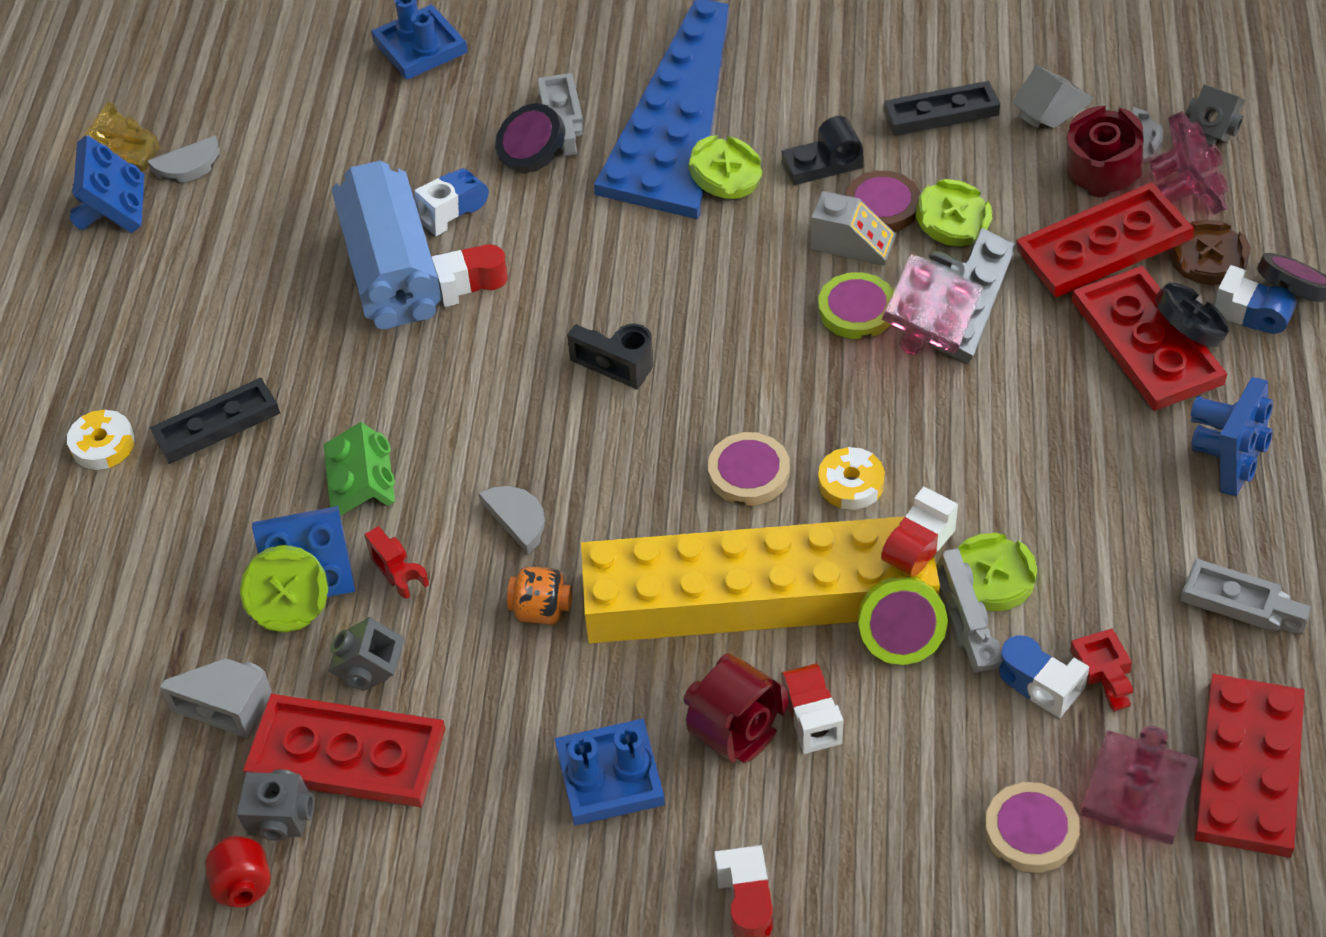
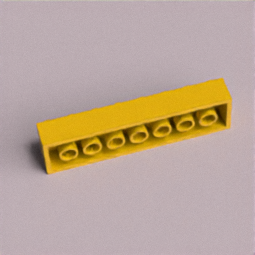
(735, 579)

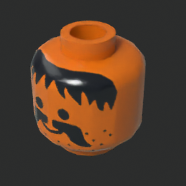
(539, 595)

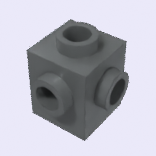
(1227, 109)
(365, 654)
(275, 804)

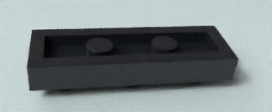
(941, 108)
(214, 420)

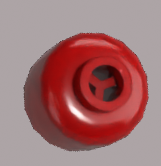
(237, 869)

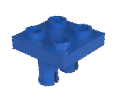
(418, 39)
(106, 187)
(1242, 435)
(319, 534)
(609, 772)

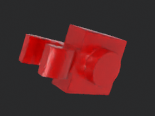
(389, 559)
(1107, 664)

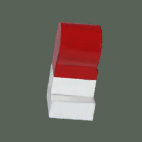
(469, 271)
(921, 532)
(812, 708)
(747, 876)

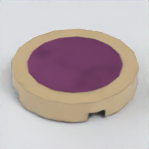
(748, 468)
(1032, 827)

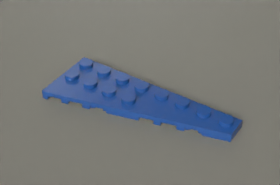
(671, 117)

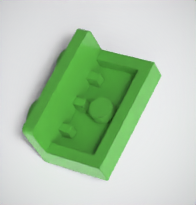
(358, 468)

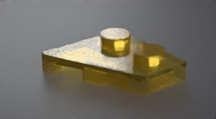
(124, 137)

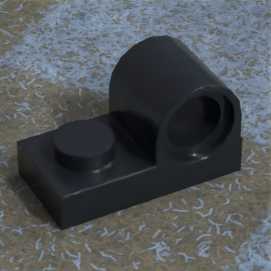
(834, 153)
(622, 357)

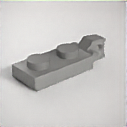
(562, 97)
(1243, 598)
(965, 613)

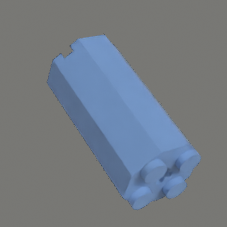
(386, 245)

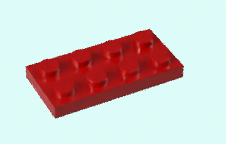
(1104, 239)
(1146, 346)
(348, 749)
(1250, 766)

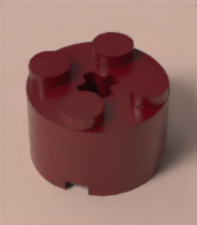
(1105, 150)
(735, 709)

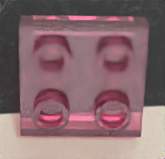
(1196, 165)
(931, 306)
(1140, 784)

